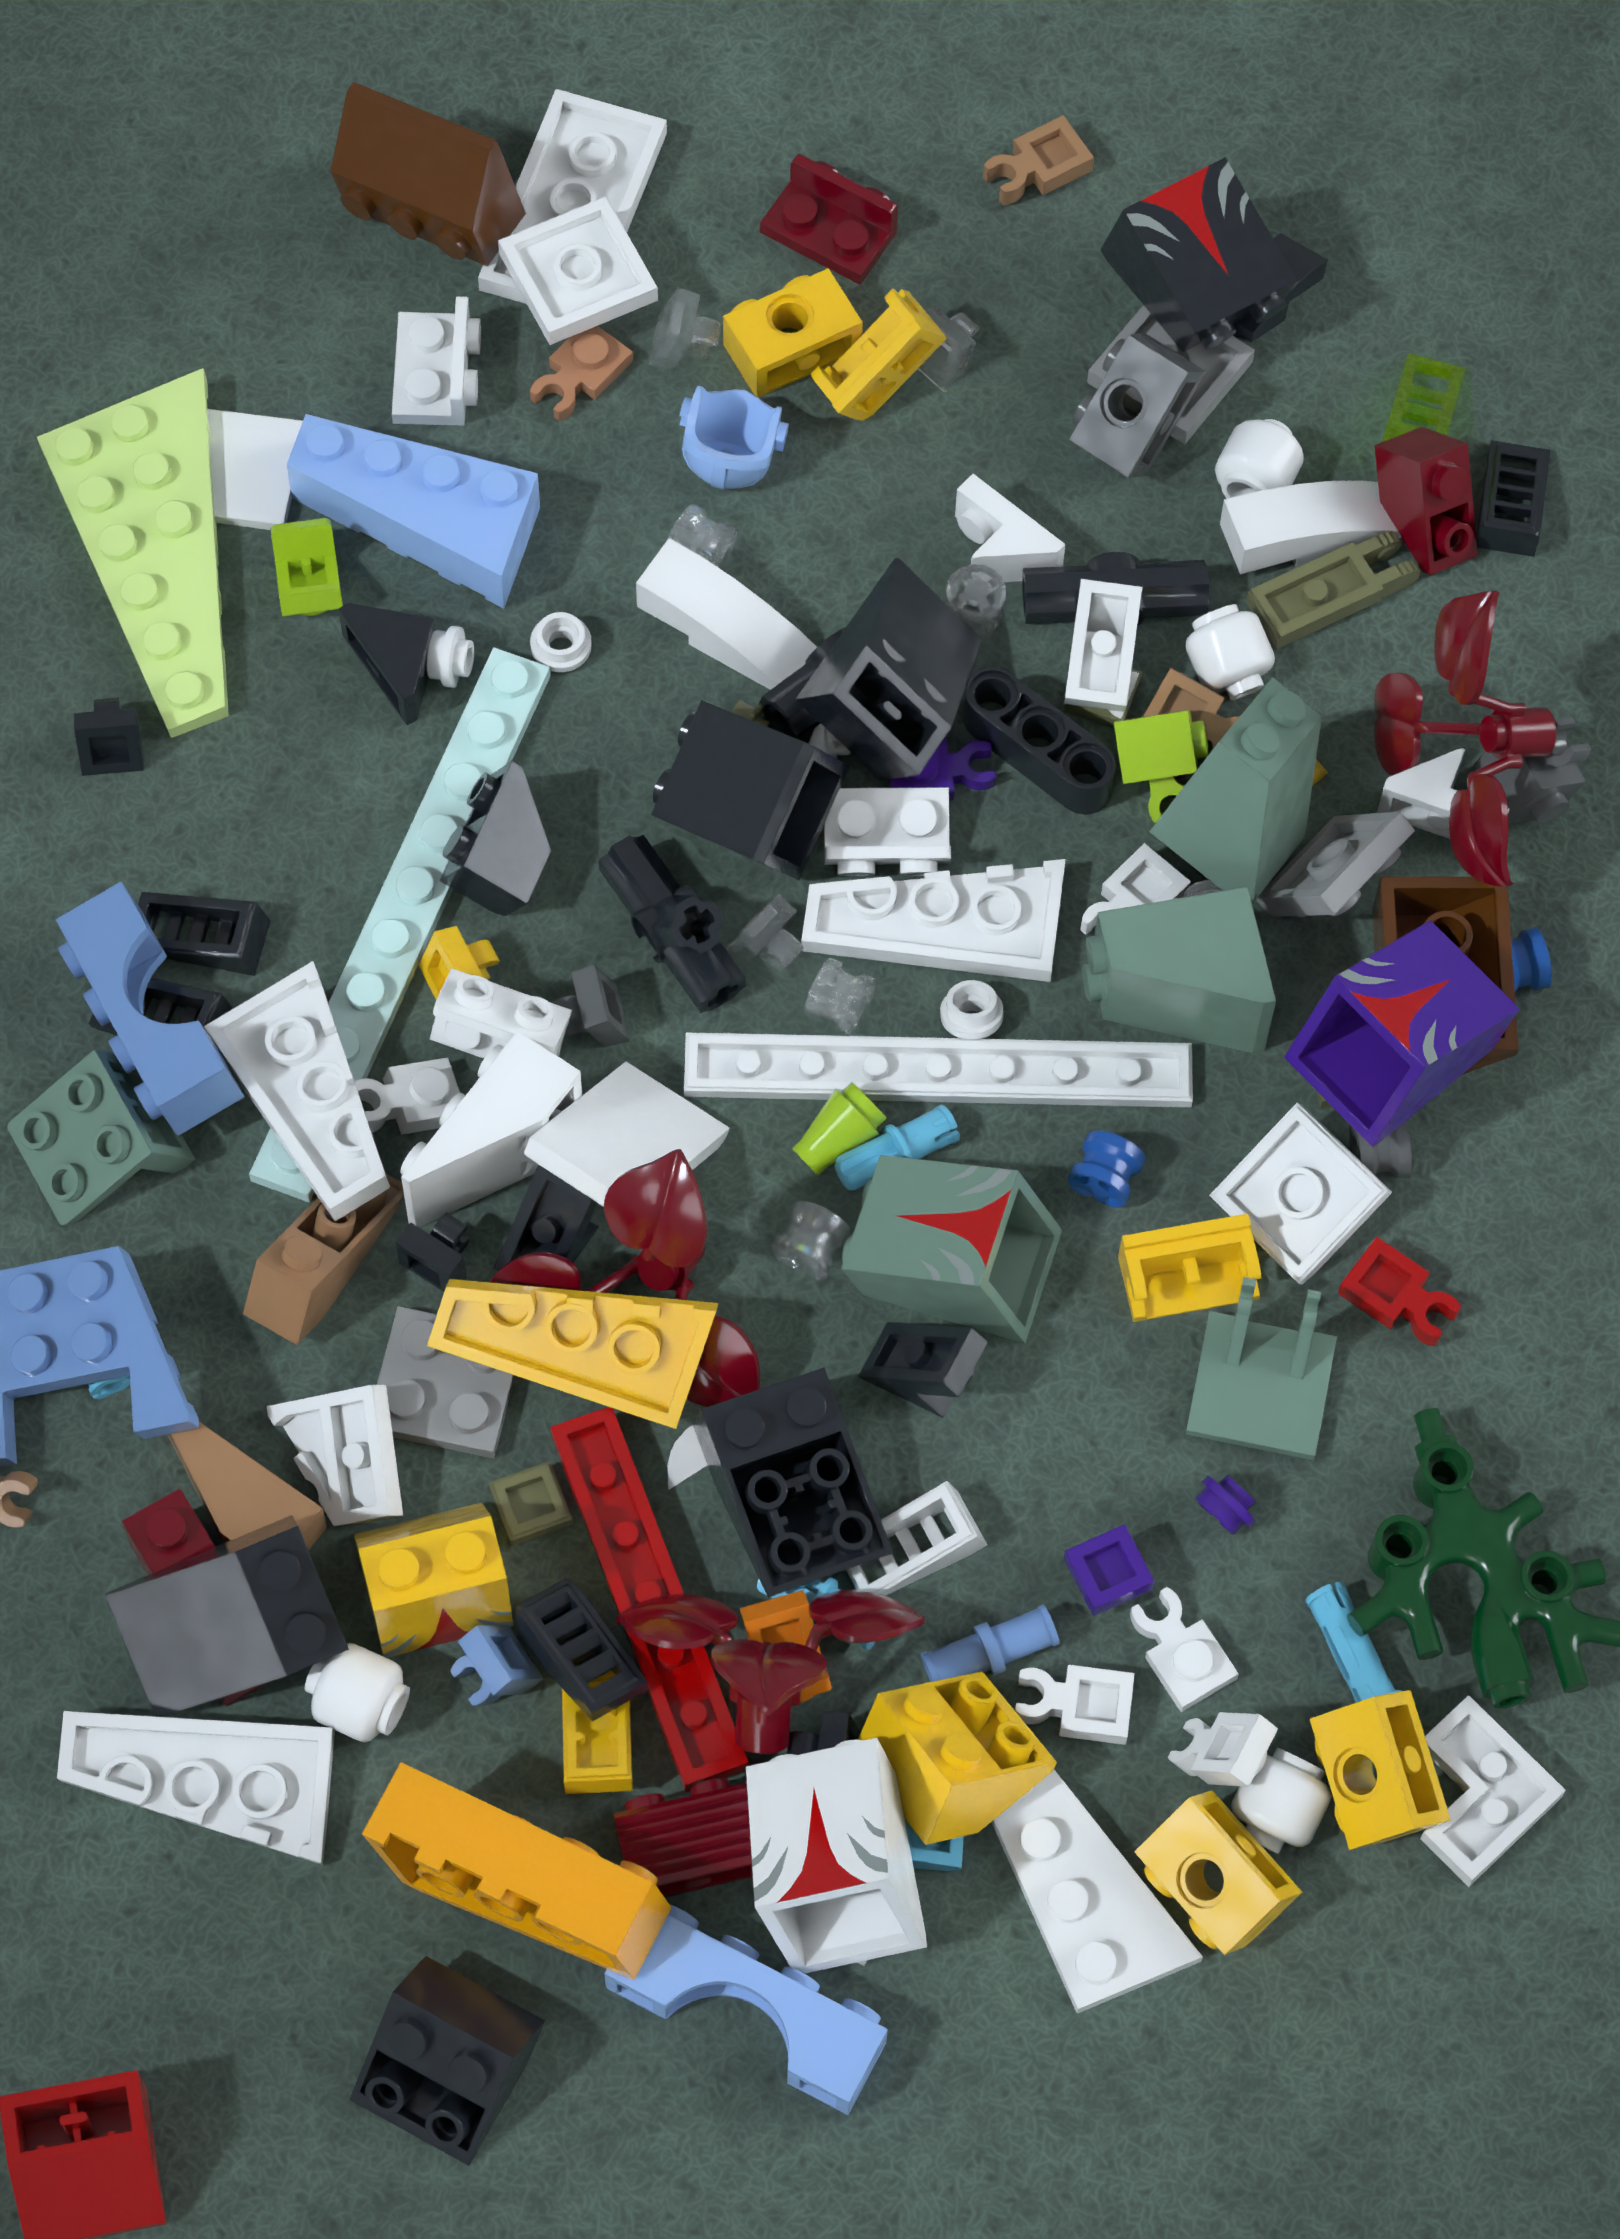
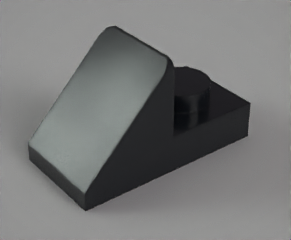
(550, 1220)
(924, 1363)

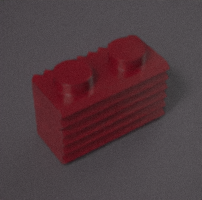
(689, 1839)

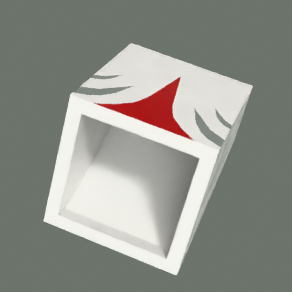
(833, 1857)

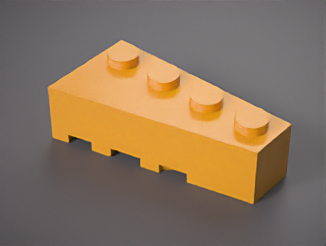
(516, 1872)

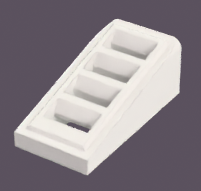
(942, 1554)

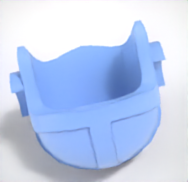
(730, 436)

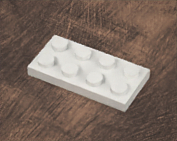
(577, 158)

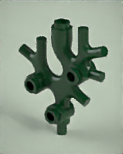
(1483, 1540)

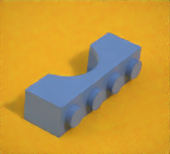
(177, 1062)

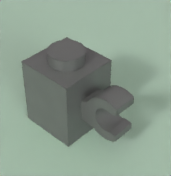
(1543, 783)

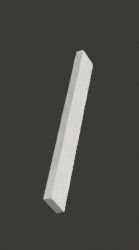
(939, 1069)

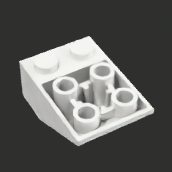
(488, 1130)

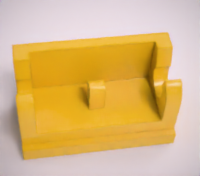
(881, 358)
(1188, 1266)

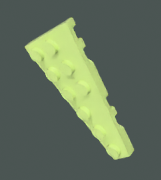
(147, 518)

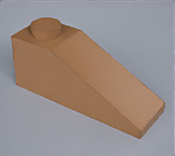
(240, 1491)

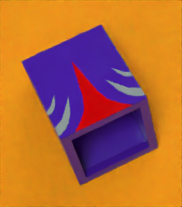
(1399, 1030)

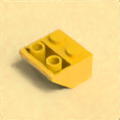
(956, 1753)

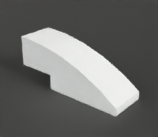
(1301, 522)
(721, 616)

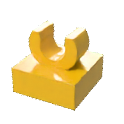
(450, 951)

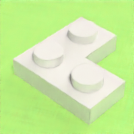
(1501, 1787)

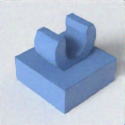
(499, 1662)

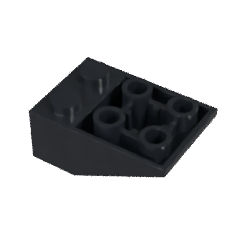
(894, 676)
(792, 1482)

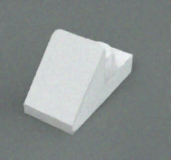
(1010, 535)
(1103, 645)
(1424, 793)

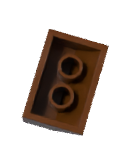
(424, 176)
(1470, 915)

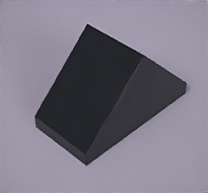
(393, 652)

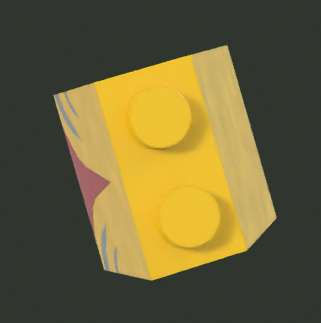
(434, 1578)

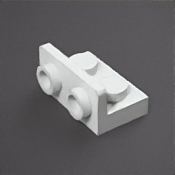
(432, 366)
(888, 828)
(482, 1014)

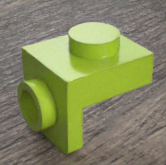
(306, 567)

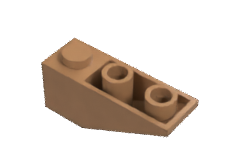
(313, 1262)

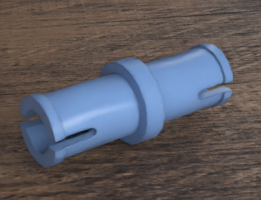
(992, 1646)

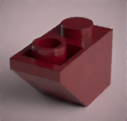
(1429, 496)

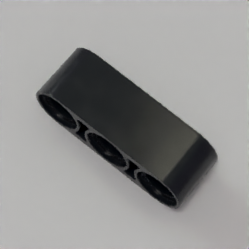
(1031, 716)

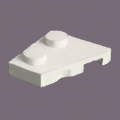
(346, 1452)

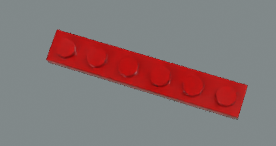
(639, 1569)

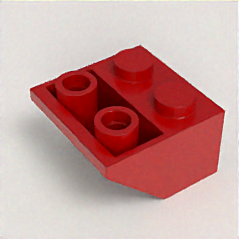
(83, 2158)

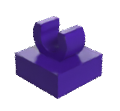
(1108, 1570)

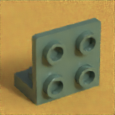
(93, 1137)

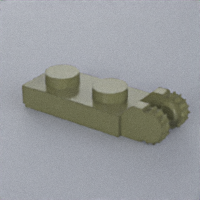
(1329, 589)

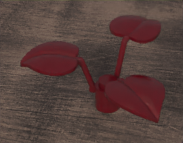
(1510, 733)
(663, 1214)
(765, 1675)

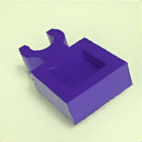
(948, 768)

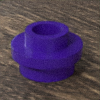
(1226, 1503)

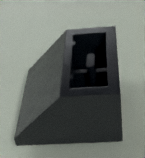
(445, 2059)

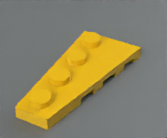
(593, 1345)

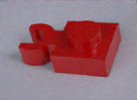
(1391, 1286)

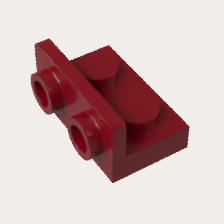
(831, 219)

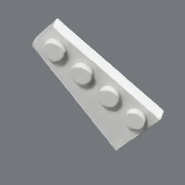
(965, 922)

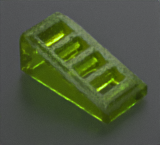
(1404, 409)

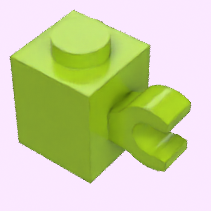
(1159, 750)

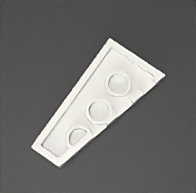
(300, 1081)
(221, 1775)
(1087, 1898)

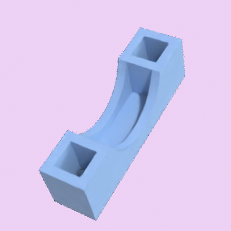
(826, 2042)

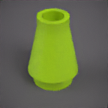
(840, 1126)

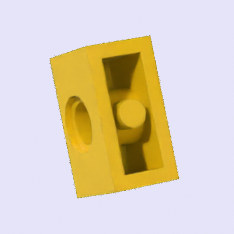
(777, 358)
(1407, 1788)
(1253, 1886)

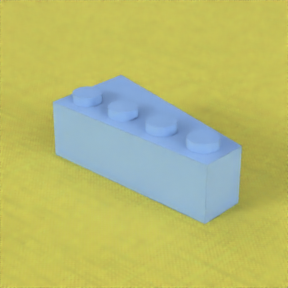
(420, 501)

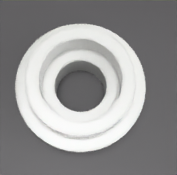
(557, 626)
(449, 656)
(971, 996)

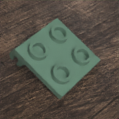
(1262, 1381)

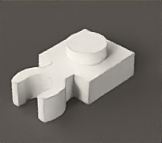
(1138, 881)
(410, 1094)
(1187, 1658)
(1090, 1703)
(1227, 1751)

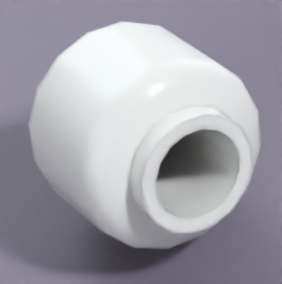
(1258, 458)
(1230, 651)
(357, 1693)
(1283, 1801)

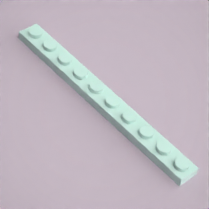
(412, 893)

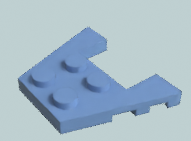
(83, 1325)

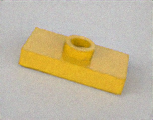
(596, 1752)

